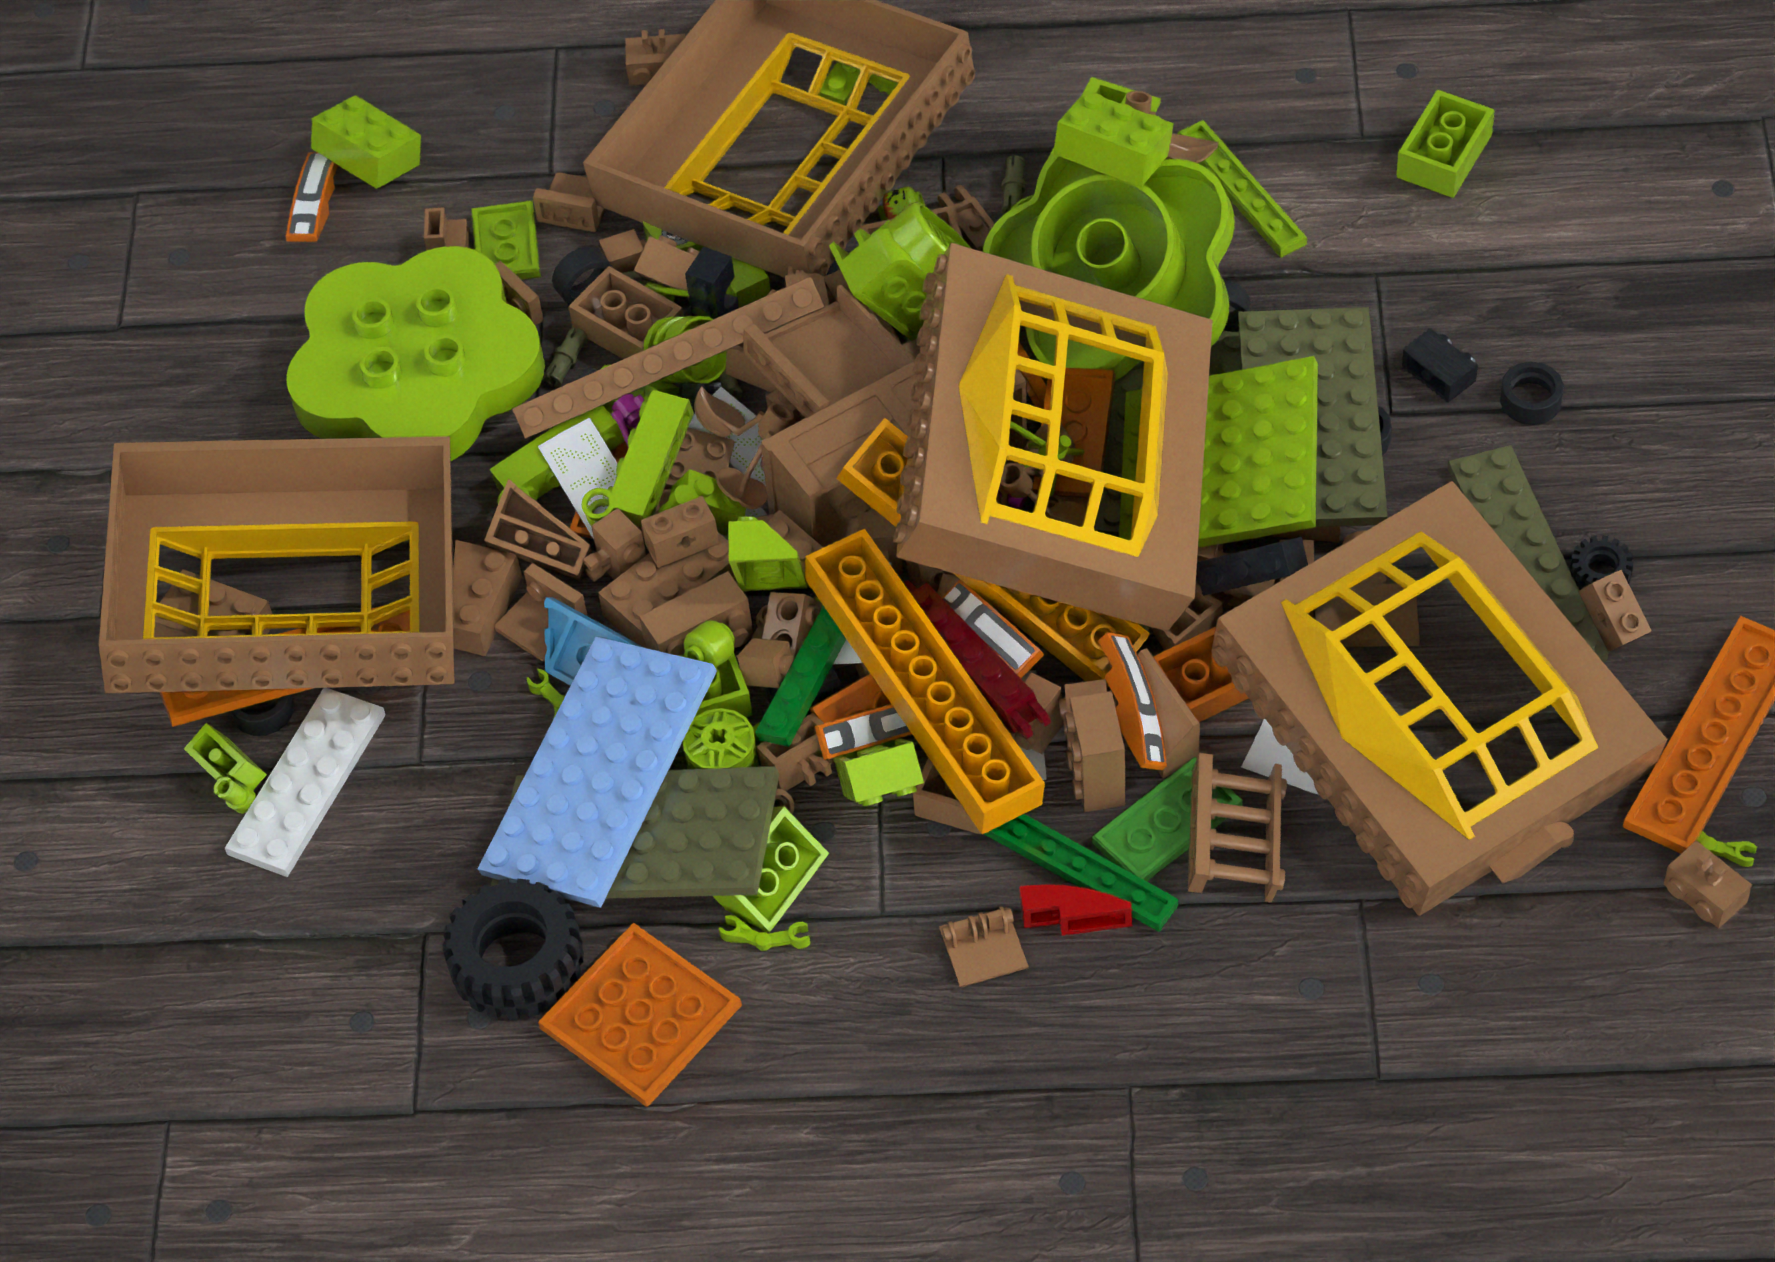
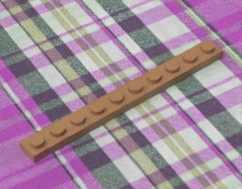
(666, 358)

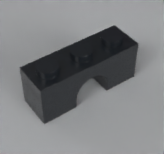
(708, 282)
(1251, 566)

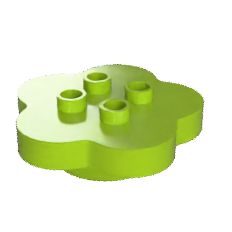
(1127, 238)
(413, 350)

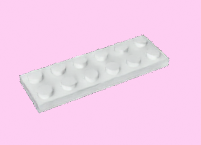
(305, 782)

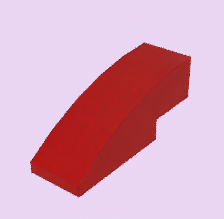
(1073, 908)

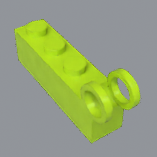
(647, 462)
(530, 469)

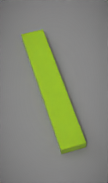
(1249, 195)

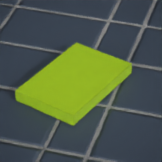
(508, 236)

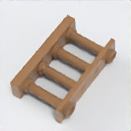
(1204, 838)

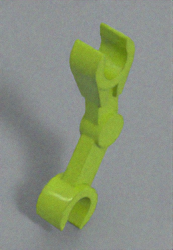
(545, 689)
(1729, 850)
(764, 940)

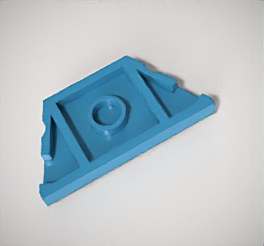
(570, 639)

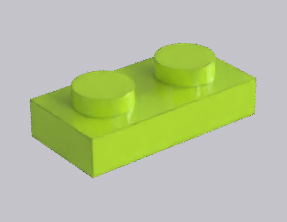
(840, 83)

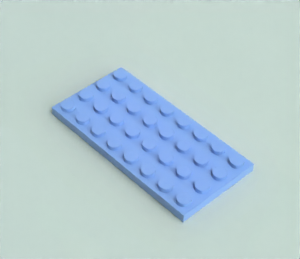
(598, 770)

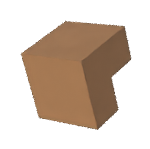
(444, 232)

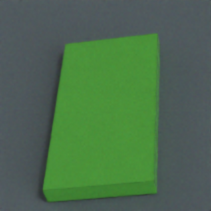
(1156, 826)

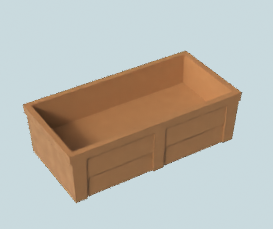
(810, 454)

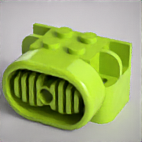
(893, 262)

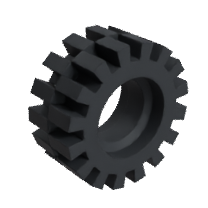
(1599, 552)

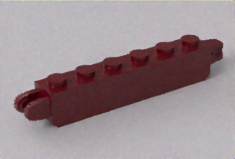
(998, 683)

